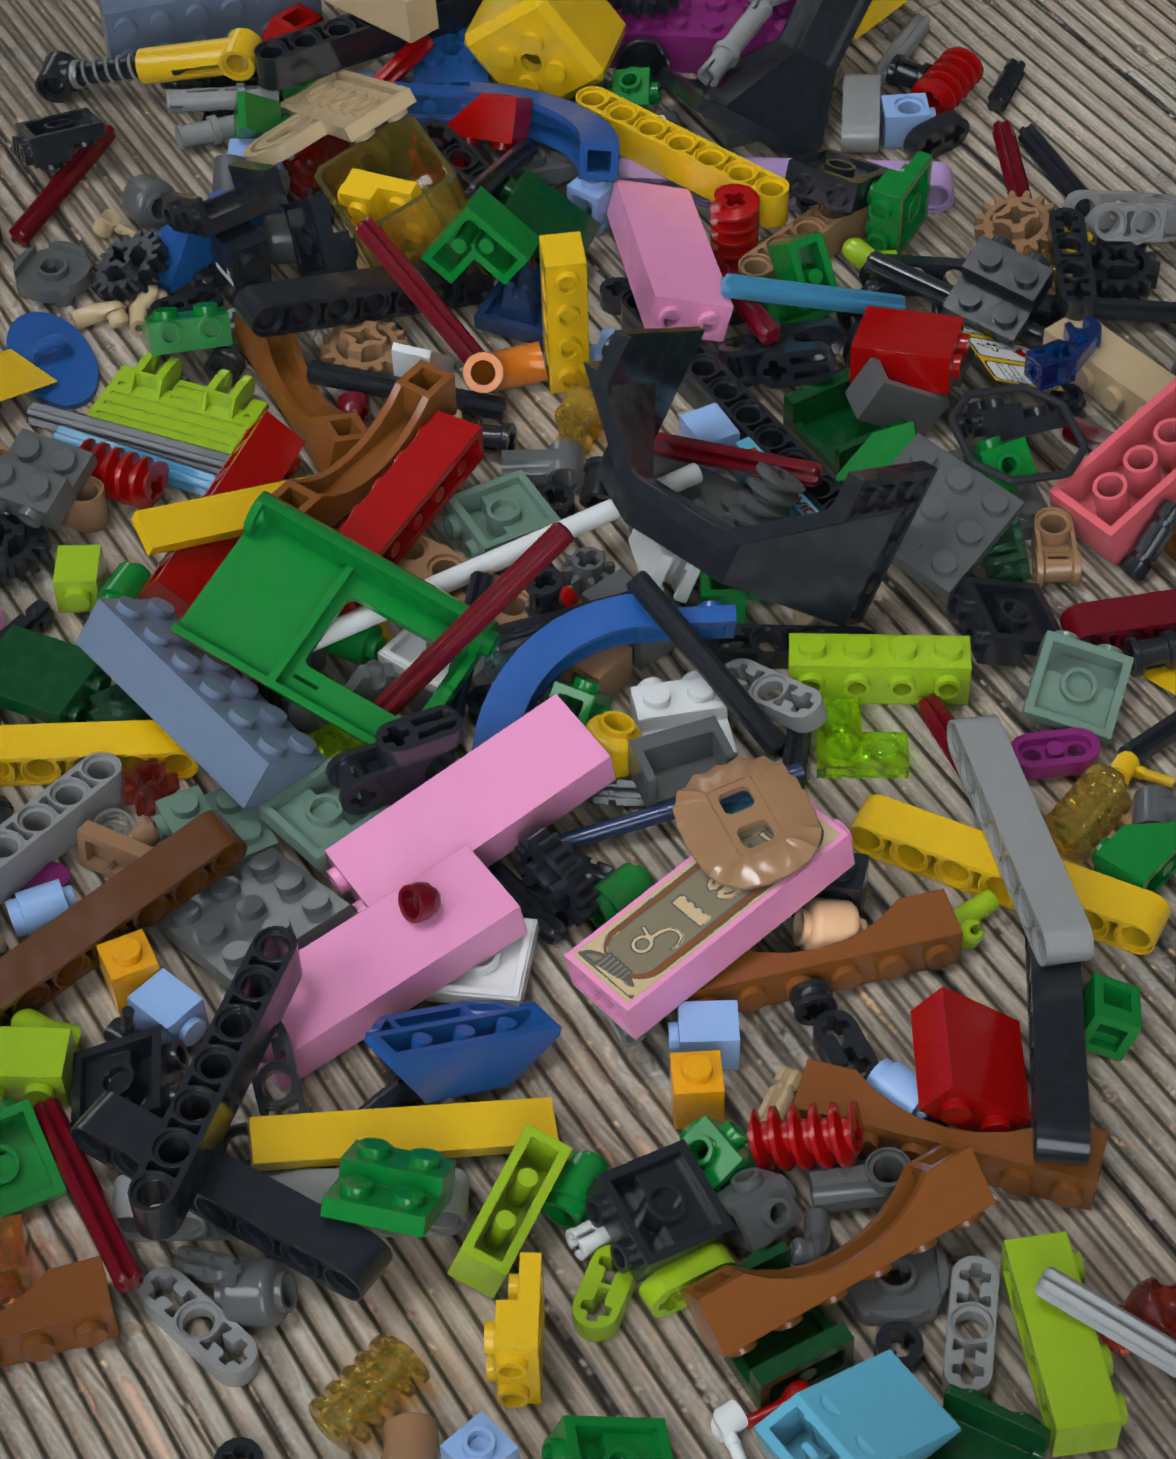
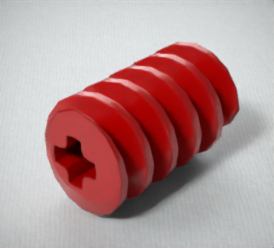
(950, 79)
(734, 222)
(127, 476)
(806, 1139)

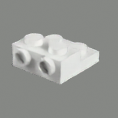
(669, 704)

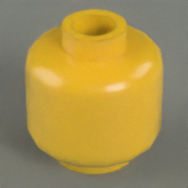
(612, 732)

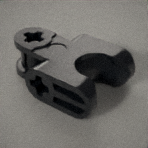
(799, 359)
(399, 761)

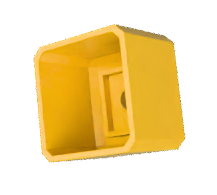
(546, 43)

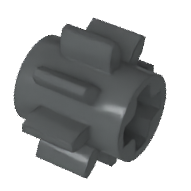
(586, 569)

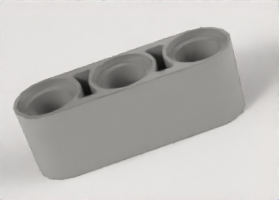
(860, 113)

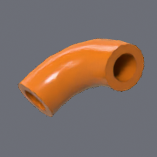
(505, 368)

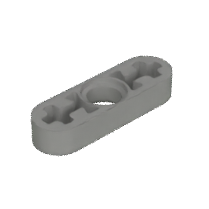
(781, 709)
(983, 1312)
(203, 1348)

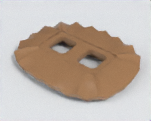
(714, 834)

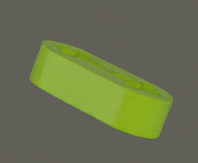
(662, 1288)
(593, 1289)

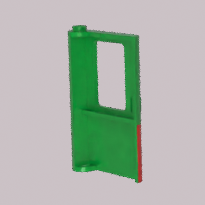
(286, 590)

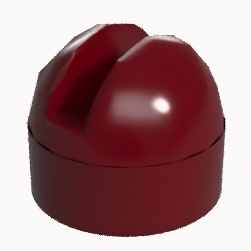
(355, 402)
(418, 901)

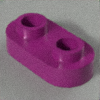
(1056, 752)

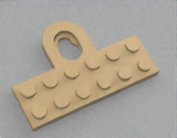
(336, 105)

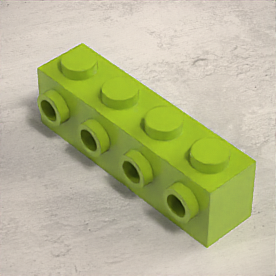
(883, 666)
(1061, 1353)

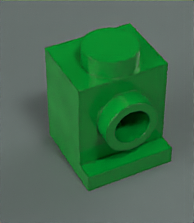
(1111, 1016)

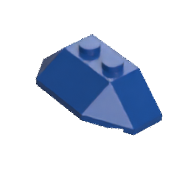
(188, 253)
(462, 1045)

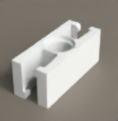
(663, 565)

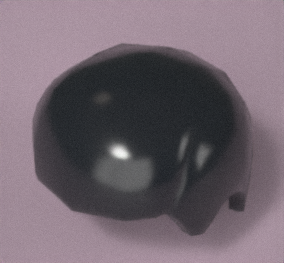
(644, 53)

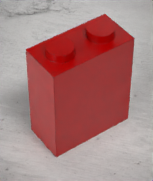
(912, 347)
(969, 1064)

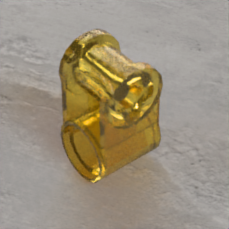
(579, 417)

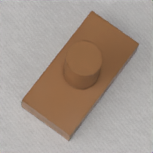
(111, 851)

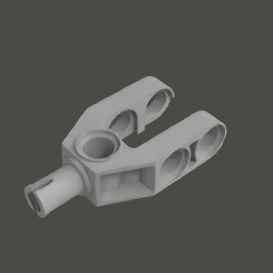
(1140, 211)

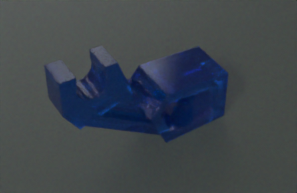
(1062, 359)

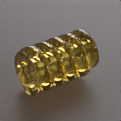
(1088, 812)
(365, 1389)

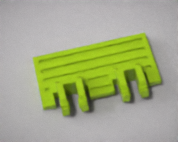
(186, 413)

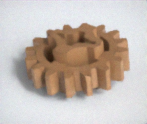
(1017, 219)
(362, 346)

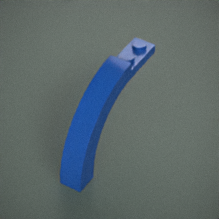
(553, 121)
(575, 638)

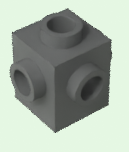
(760, 1208)

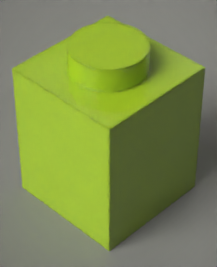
(78, 577)

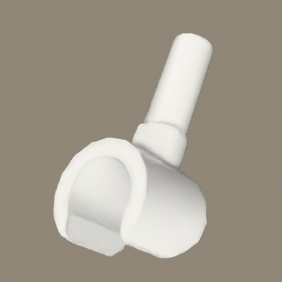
(725, 1425)

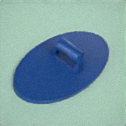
(59, 352)

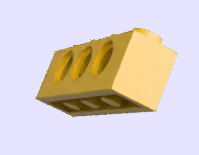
(564, 309)

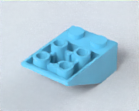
(859, 1414)

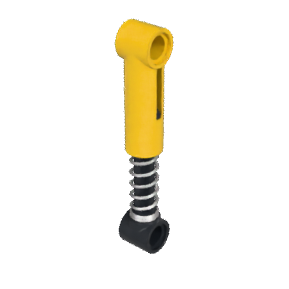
(151, 65)

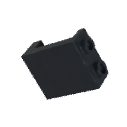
(255, 193)

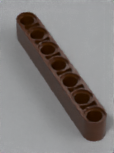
(125, 903)

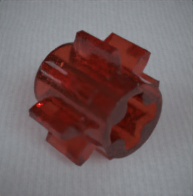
(148, 784)

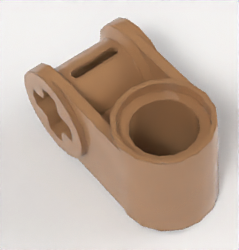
(1055, 548)

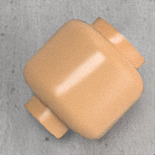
(825, 923)

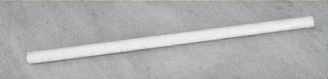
(504, 556)

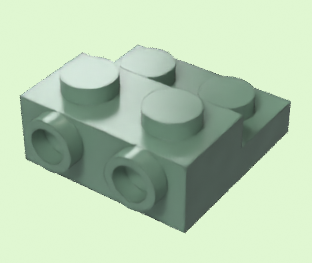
(496, 513)
(1077, 684)
(184, 806)
(312, 816)

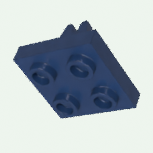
(514, 308)

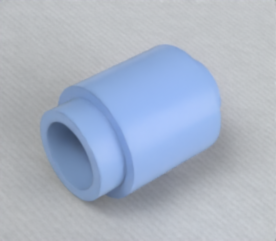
(39, 906)
(898, 1085)

